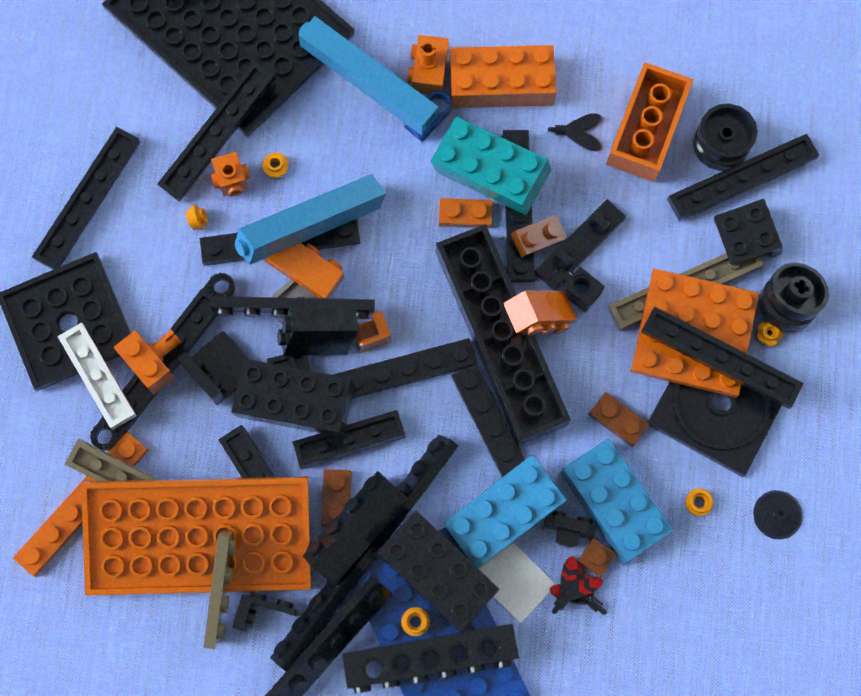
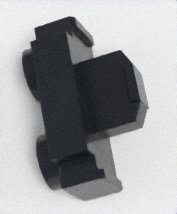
(569, 529)

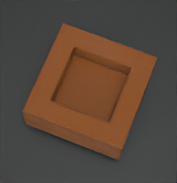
(596, 557)

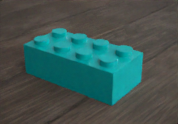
(491, 165)

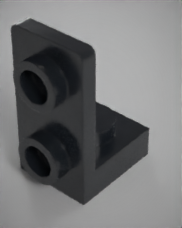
(246, 615)

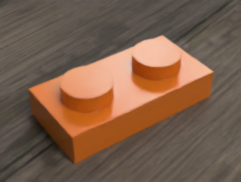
(465, 212)

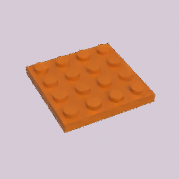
(707, 305)

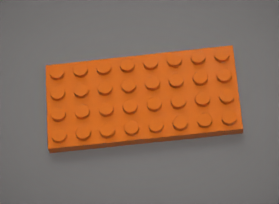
(167, 532)

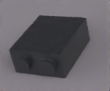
(318, 330)

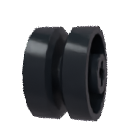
(724, 136)
(793, 297)

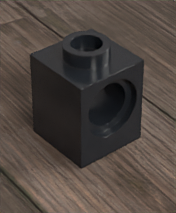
(582, 300)

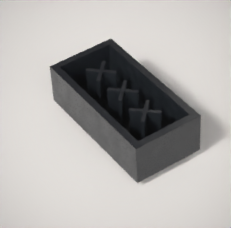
(293, 397)
(438, 571)

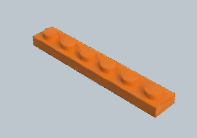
(68, 516)

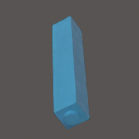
(368, 75)
(309, 219)

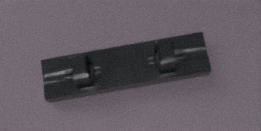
(580, 244)

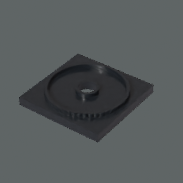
(37, 306)
(722, 436)

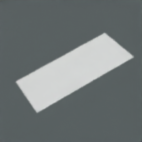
(519, 581)

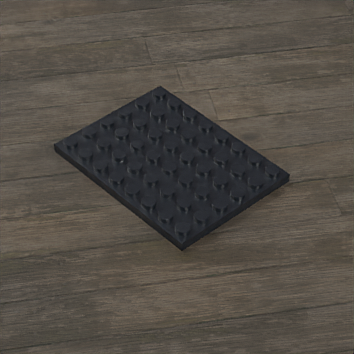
(219, 39)

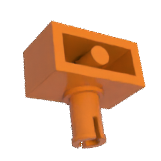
(429, 64)
(148, 358)

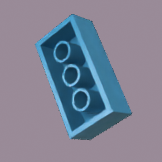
(615, 501)
(505, 511)

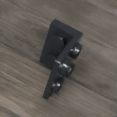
(748, 232)
(216, 366)

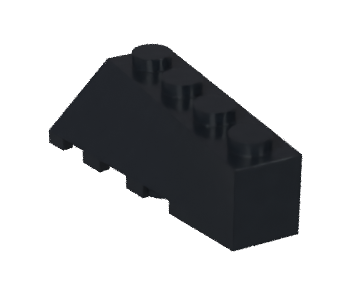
(355, 527)

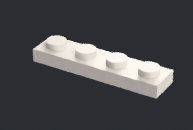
(97, 376)

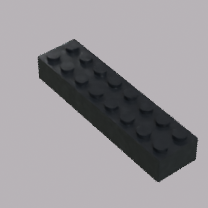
(509, 358)

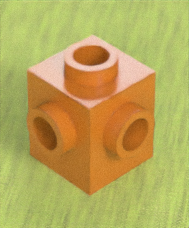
(230, 174)

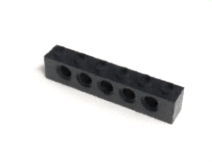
(501, 636)

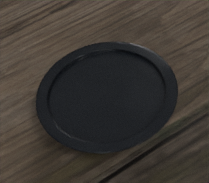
(777, 514)

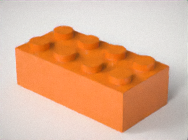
(502, 76)
(649, 122)

